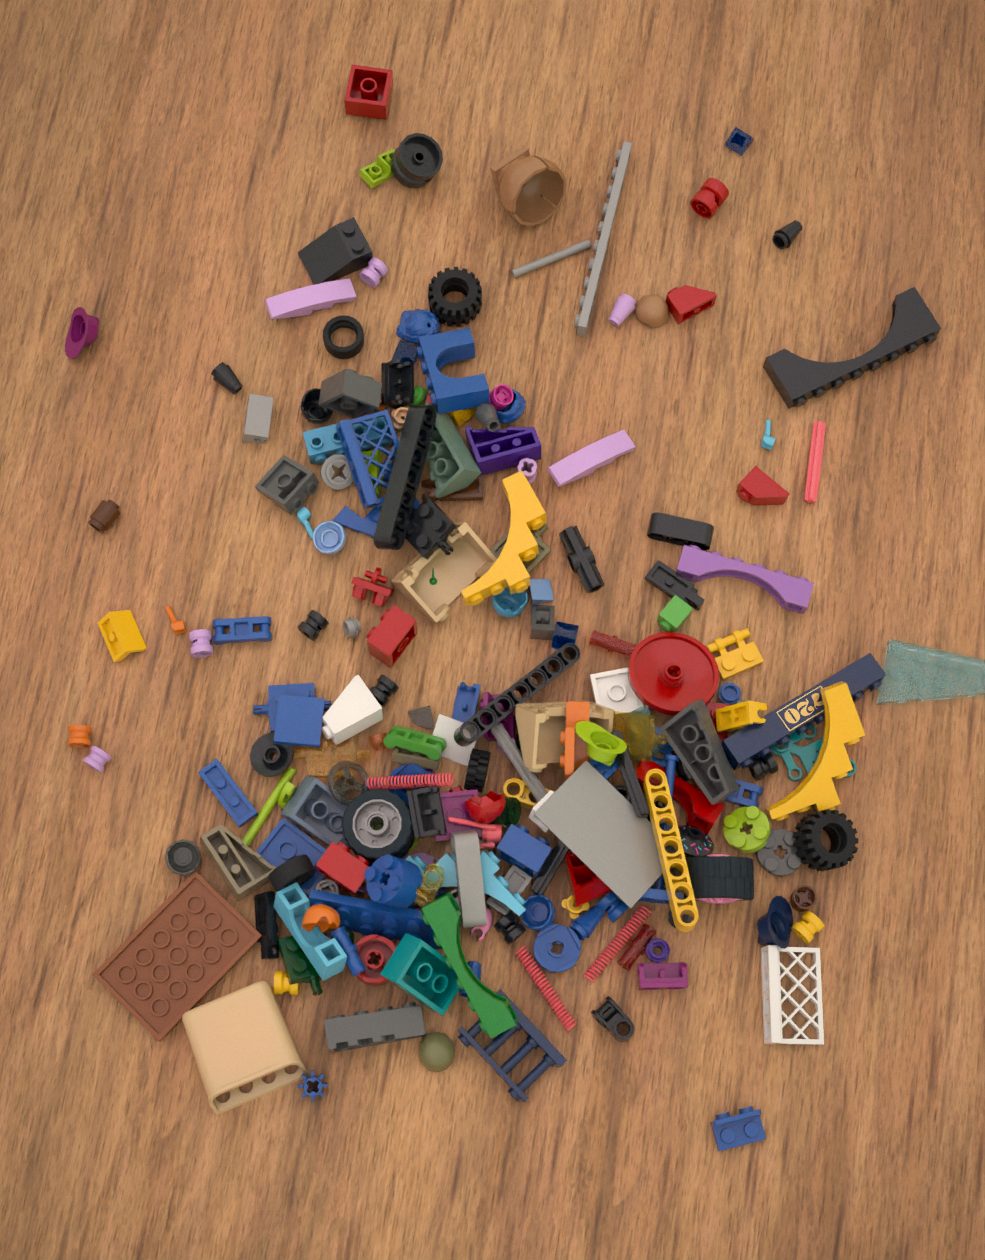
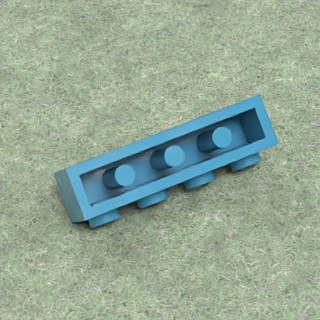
(325, 442)

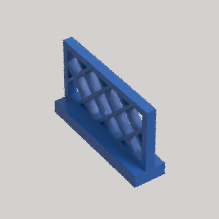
(356, 459)

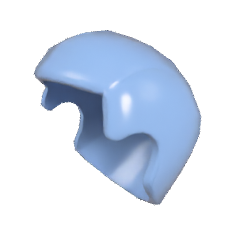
(329, 537)

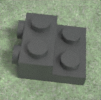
(288, 484)

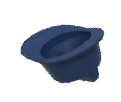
(776, 924)

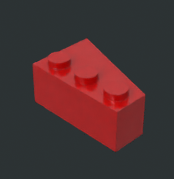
(582, 881)

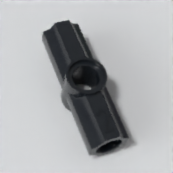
(581, 559)

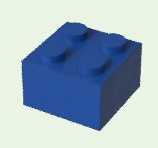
(524, 850)

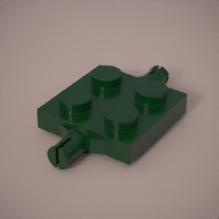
(298, 965)

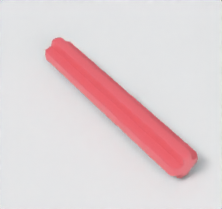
(814, 462)

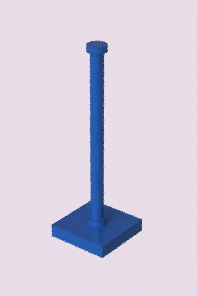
(658, 892)

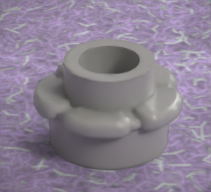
(351, 627)

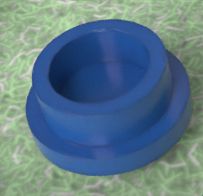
(729, 693)

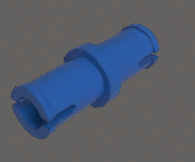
(353, 959)

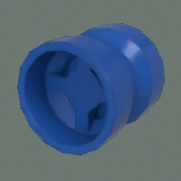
(612, 906)

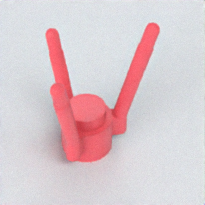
(491, 832)

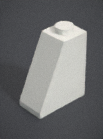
(351, 712)

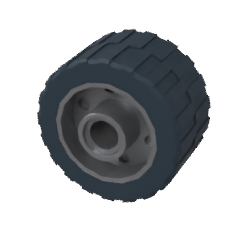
(373, 809)

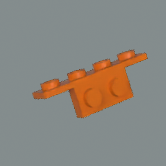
(575, 747)

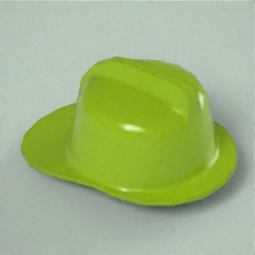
(599, 742)

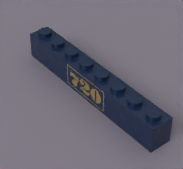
(798, 714)

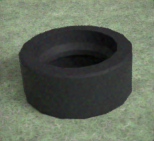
(343, 322)
(294, 870)

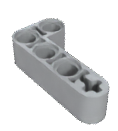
(469, 878)

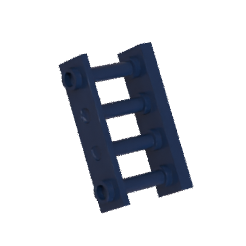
(534, 1040)

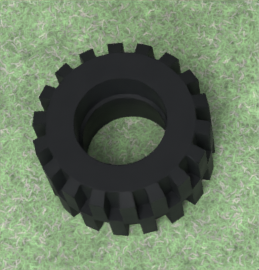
(457, 281)
(841, 837)

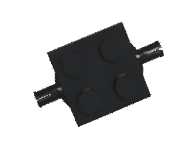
(429, 529)

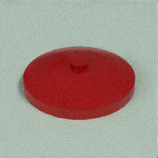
(672, 672)

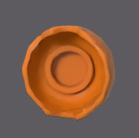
(321, 916)

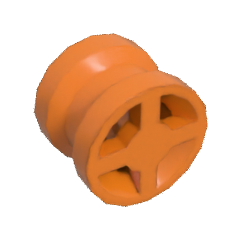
(79, 736)

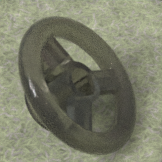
(339, 788)

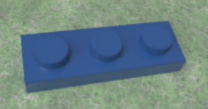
(228, 793)

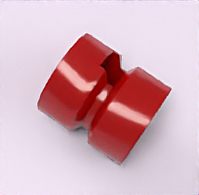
(709, 198)

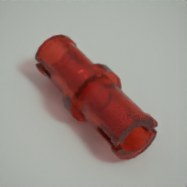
(612, 643)
(636, 947)

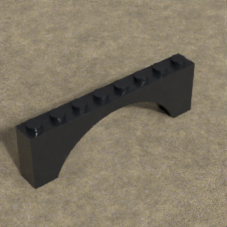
(802, 379)

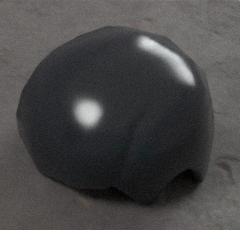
(311, 410)

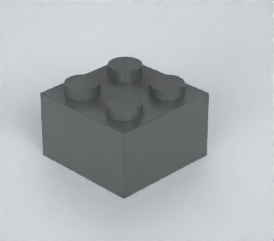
(350, 394)

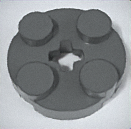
(771, 862)

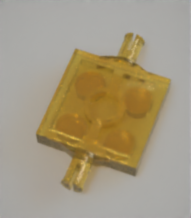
(638, 734)
(323, 759)

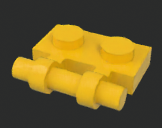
(738, 660)

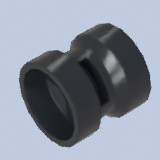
(313, 625)
(383, 689)
(763, 766)
(512, 932)

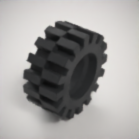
(477, 770)

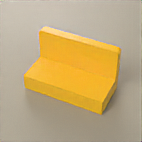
(121, 634)

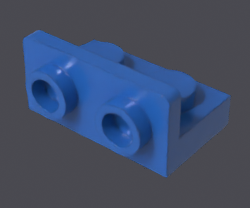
(737, 1129)

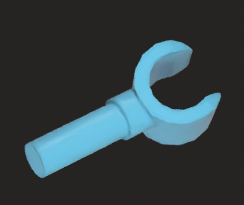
(768, 441)
(302, 516)

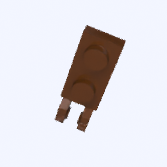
(472, 492)

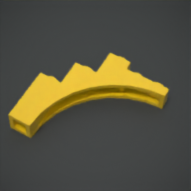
(520, 546)
(841, 727)

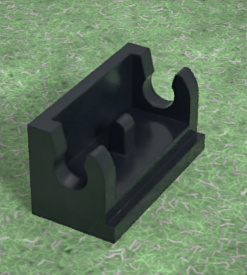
(397, 383)
(426, 812)

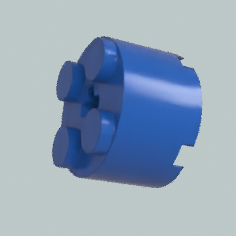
(393, 881)

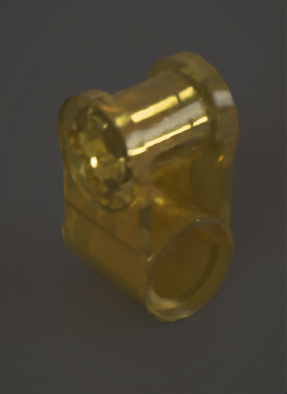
(428, 888)

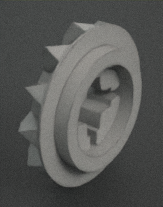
(327, 472)

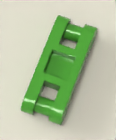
(415, 742)

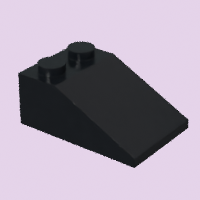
(336, 253)

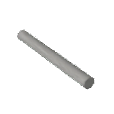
(551, 258)

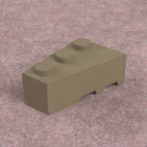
(236, 863)

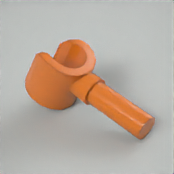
(177, 626)

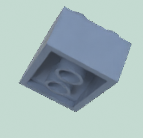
(316, 811)

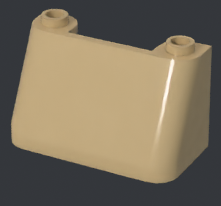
(452, 571)
(541, 728)

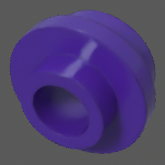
(660, 944)

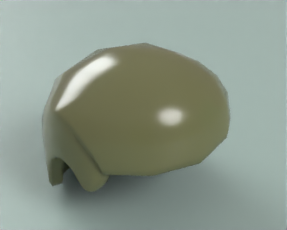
(436, 1051)

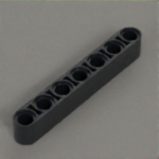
(405, 477)
(508, 698)

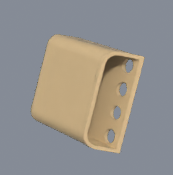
(240, 1042)

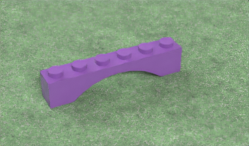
(787, 590)

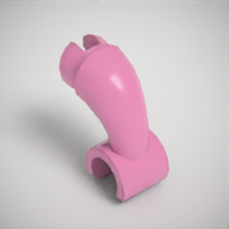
(484, 929)

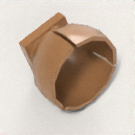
(522, 183)

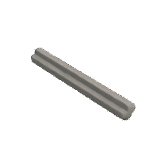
(516, 758)

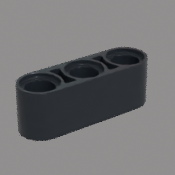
(680, 531)

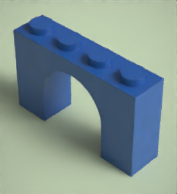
(447, 392)

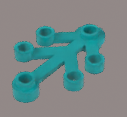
(806, 754)

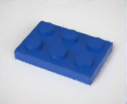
(288, 842)

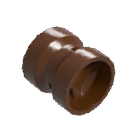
(807, 898)

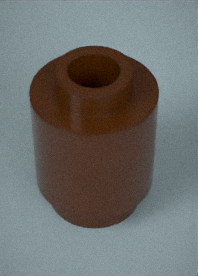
(104, 515)

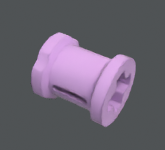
(529, 465)

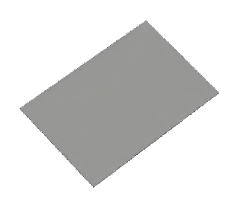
(604, 833)

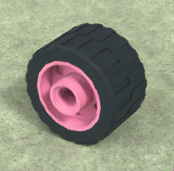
(721, 878)

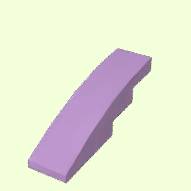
(310, 298)
(590, 458)

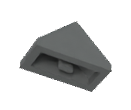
(542, 622)

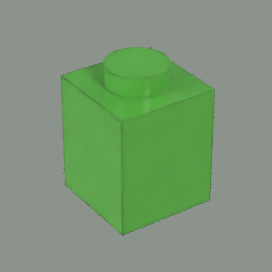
(674, 615)

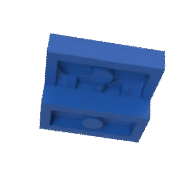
(299, 720)

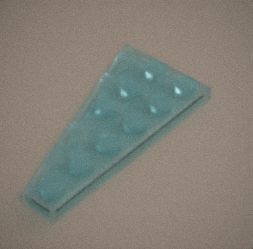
(928, 674)

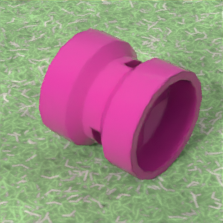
(501, 396)

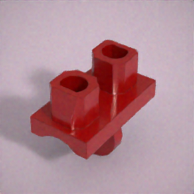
(381, 592)

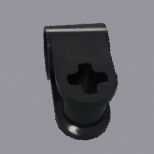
(613, 1019)

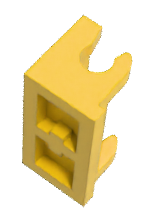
(739, 715)

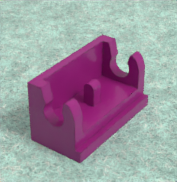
(662, 976)

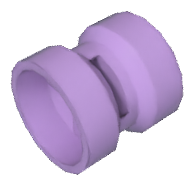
(373, 273)
(201, 643)

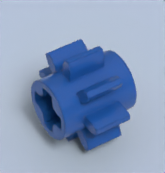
(312, 1092)

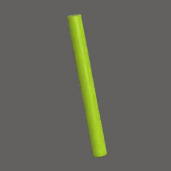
(268, 806)

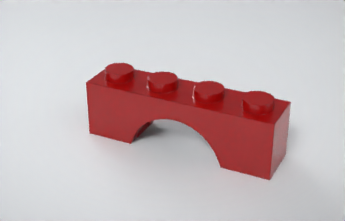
(698, 809)

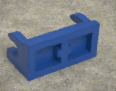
(466, 702)

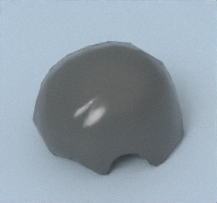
(182, 857)

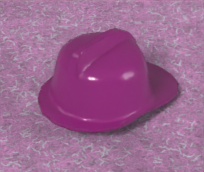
(81, 333)

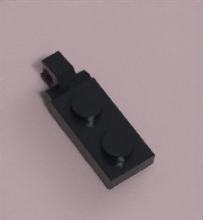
(674, 584)
(266, 924)

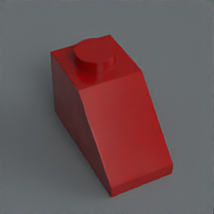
(688, 302)
(760, 489)

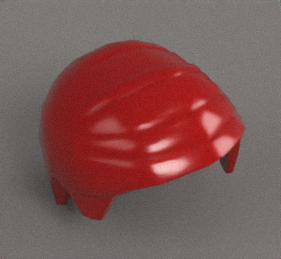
(485, 808)

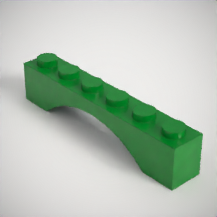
(492, 1008)

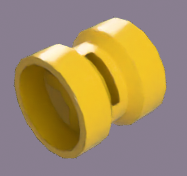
(807, 927)
(282, 985)

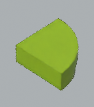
(286, 794)

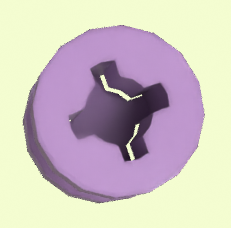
(97, 759)

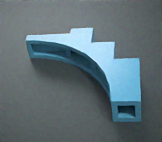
(493, 885)

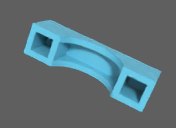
(321, 951)

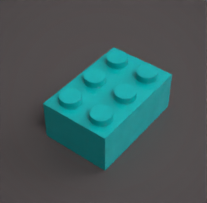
(422, 974)

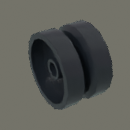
(416, 160)

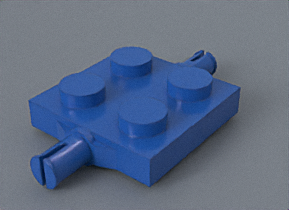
(270, 709)

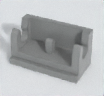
(257, 419)

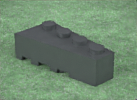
(701, 752)
(374, 1028)

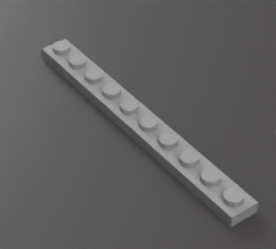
(601, 245)

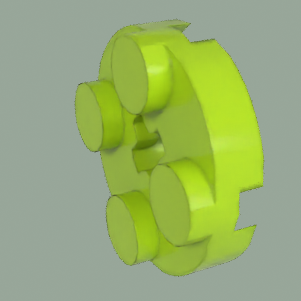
(740, 840)

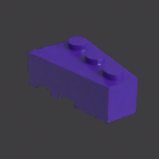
(502, 447)

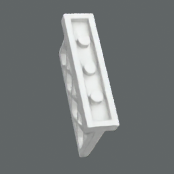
(772, 995)

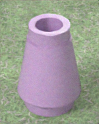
(622, 309)

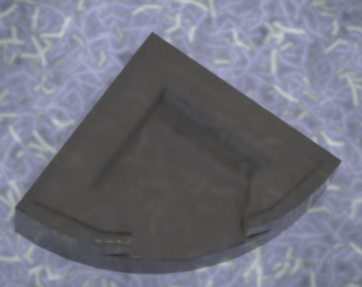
(422, 717)

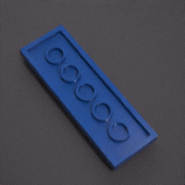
(376, 918)

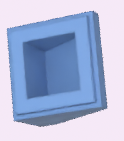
(540, 591)

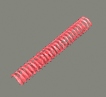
(410, 784)
(601, 956)
(548, 996)

